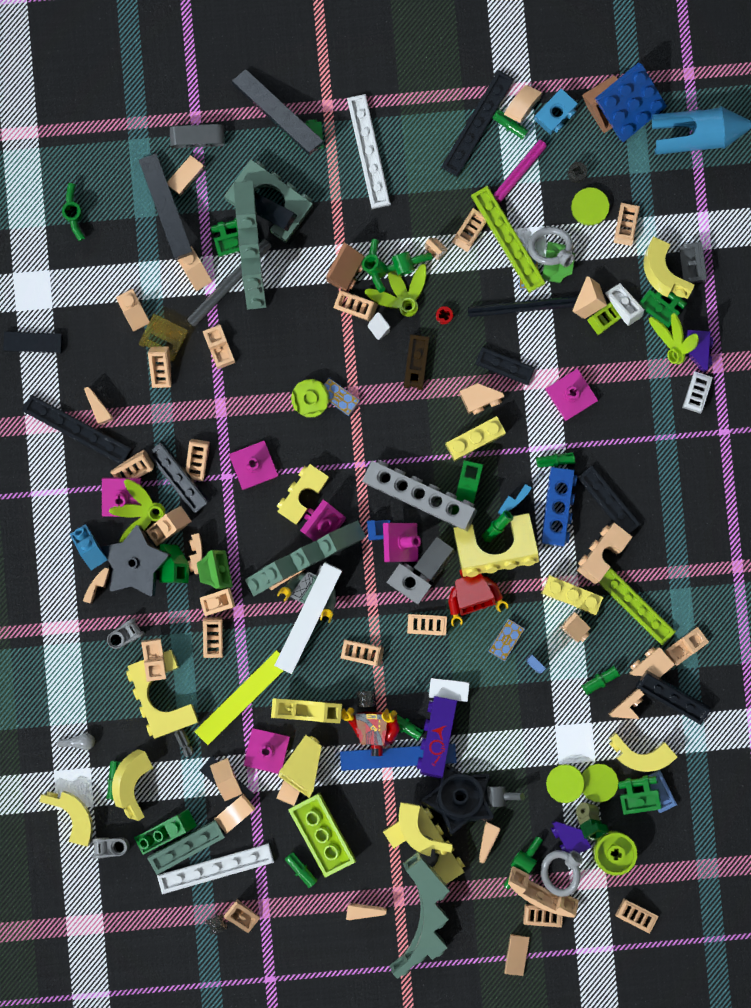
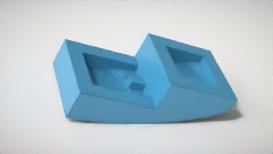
(510, 503)

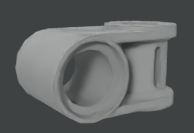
(126, 634)
(106, 848)

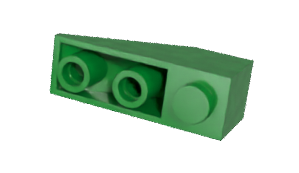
(467, 483)
(165, 831)

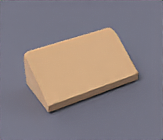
(185, 175)
(516, 955)

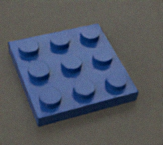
(630, 102)

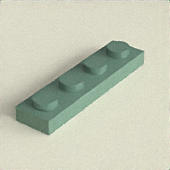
(186, 847)

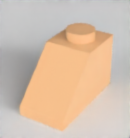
(195, 271)
(575, 628)

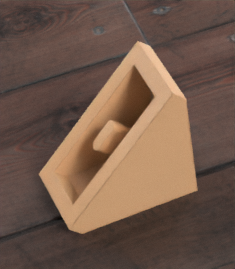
(590, 299)
(225, 779)
(241, 916)

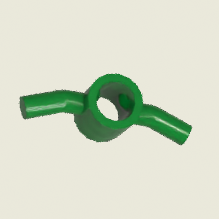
(73, 220)
(404, 264)
(374, 266)
(524, 860)

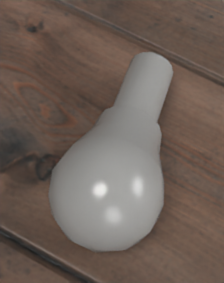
(83, 741)

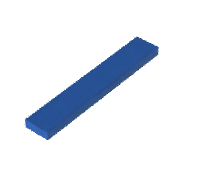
(391, 758)

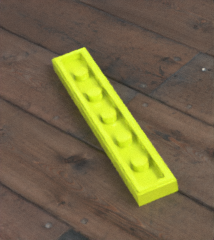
(239, 699)

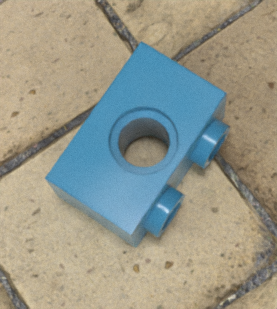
(560, 101)

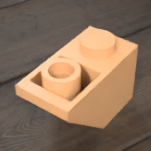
(479, 396)
(168, 525)
(655, 662)

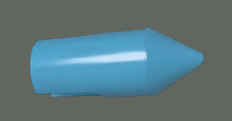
(710, 129)

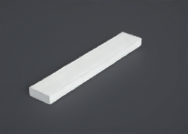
(368, 151)
(308, 618)
(215, 868)

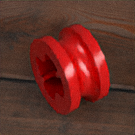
(442, 320)

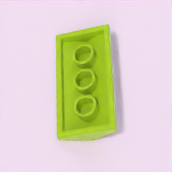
(322, 835)

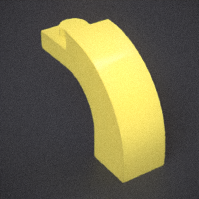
(659, 274)
(306, 710)
(651, 761)
(125, 780)
(81, 819)
(409, 827)

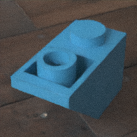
(88, 547)

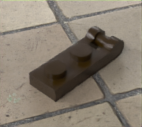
(416, 361)

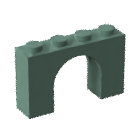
(294, 202)

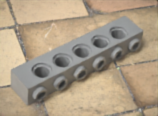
(377, 470)

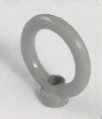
(564, 257)
(573, 861)

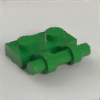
(226, 243)
(661, 309)
(640, 801)

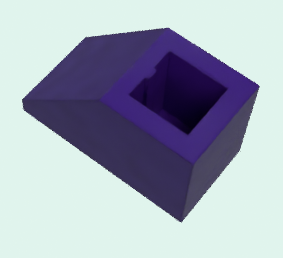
(700, 354)
(570, 837)

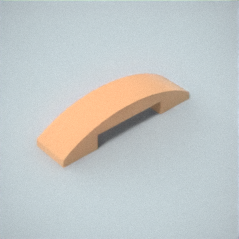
(540, 896)

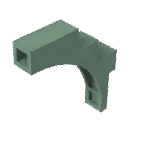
(249, 244)
(305, 557)
(432, 916)

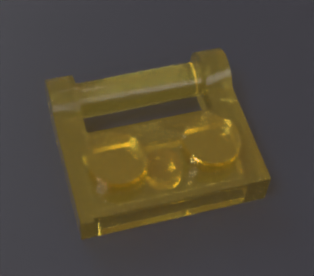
(166, 331)

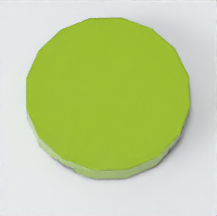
(590, 206)
(310, 398)
(600, 782)
(565, 783)

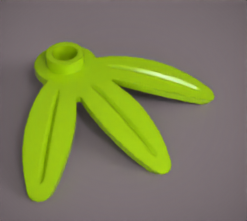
(403, 297)
(677, 347)
(143, 511)

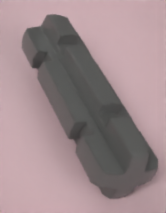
(184, 742)

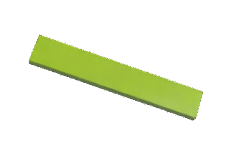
(508, 239)
(636, 606)

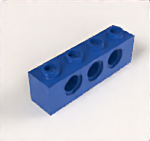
(549, 536)

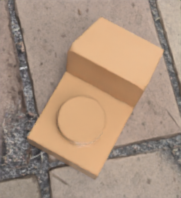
(132, 310)
(217, 602)
(623, 709)

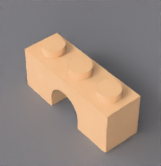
(593, 565)

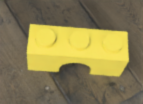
(475, 438)
(311, 479)
(572, 595)

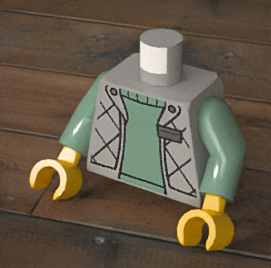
(300, 587)

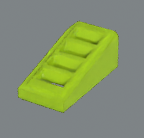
(599, 323)

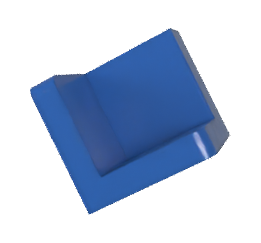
(375, 529)

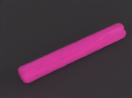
(520, 170)

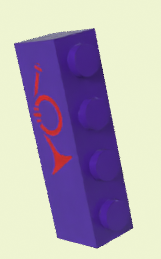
(437, 738)

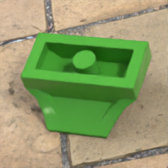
(557, 272)
(215, 570)

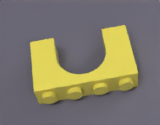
(475, 561)
(159, 722)
(447, 865)

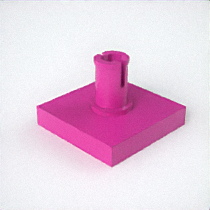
(571, 394)
(253, 465)
(115, 494)
(322, 521)
(401, 542)
(266, 751)

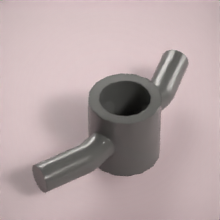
(497, 796)

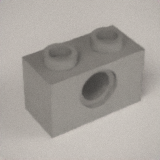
(397, 581)

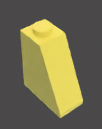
(302, 766)

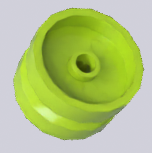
(618, 864)

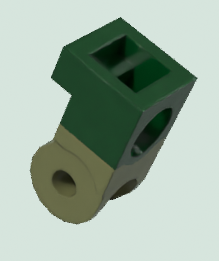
(590, 822)

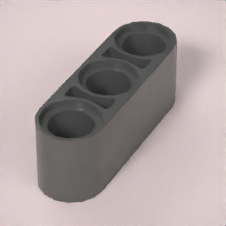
(197, 136)

